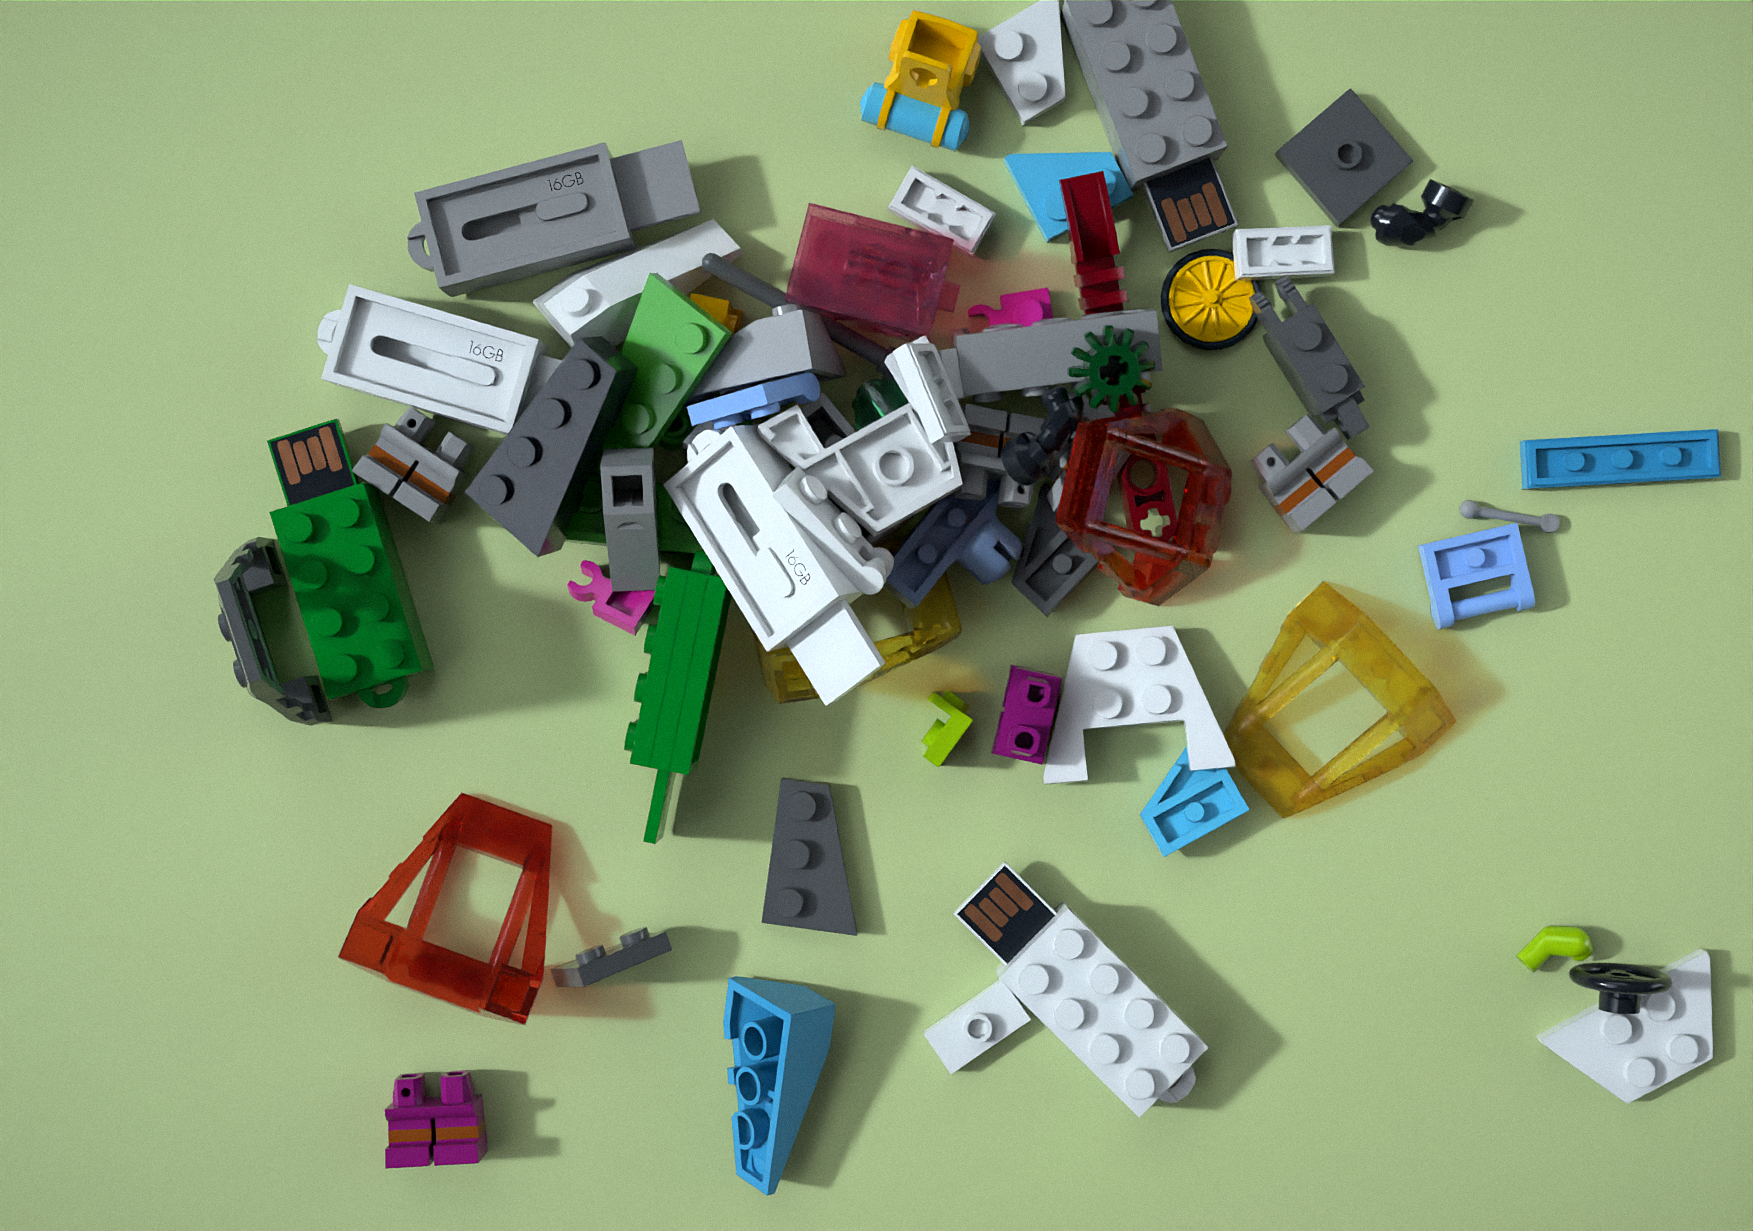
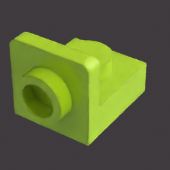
(944, 736)

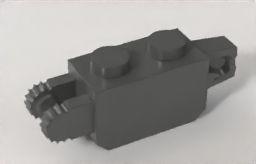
(1312, 360)

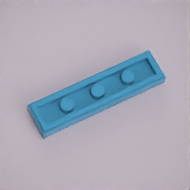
(1620, 459)

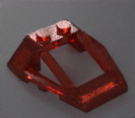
(1159, 565)
(442, 974)

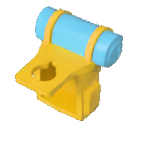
(923, 89)

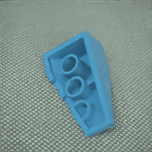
(778, 1053)

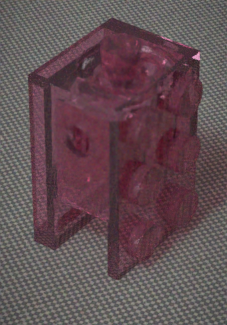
(871, 273)

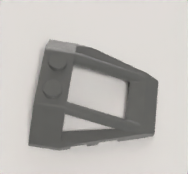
(246, 573)

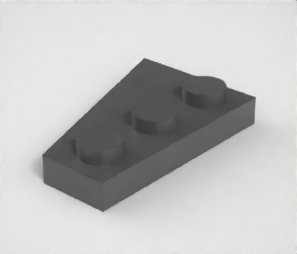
(806, 865)

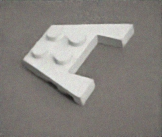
(876, 472)
(1131, 682)

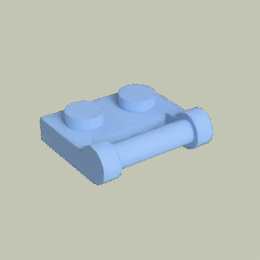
(756, 401)
(1471, 560)

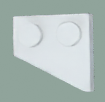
(1028, 59)

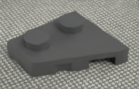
(1049, 560)
(601, 963)

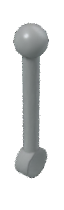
(1546, 523)

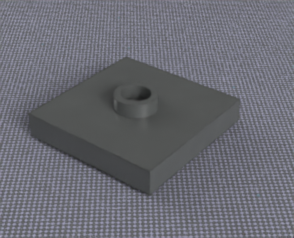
(1343, 157)

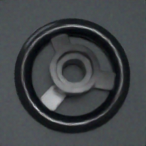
(1620, 984)

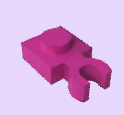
(1017, 308)
(621, 608)

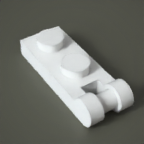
(834, 531)

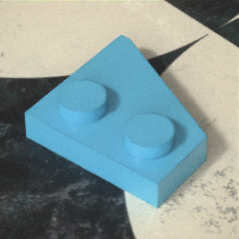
(1038, 182)
(1190, 805)

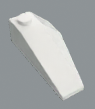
(606, 294)

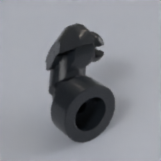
(1404, 226)
(1030, 455)

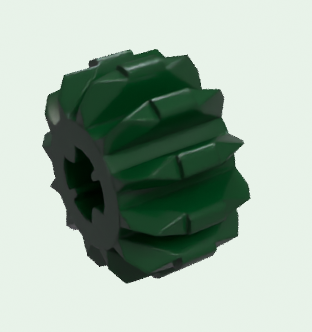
(1123, 380)

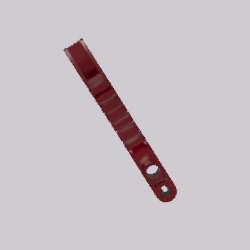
(1092, 252)

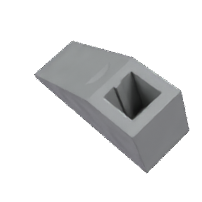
(631, 518)

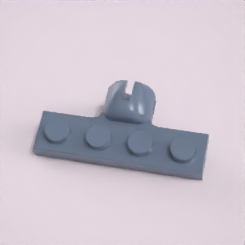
(956, 533)

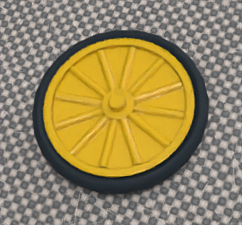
(1205, 301)

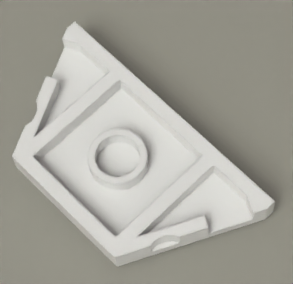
(1647, 1048)

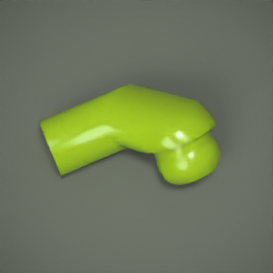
(1557, 941)

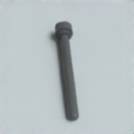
(775, 297)

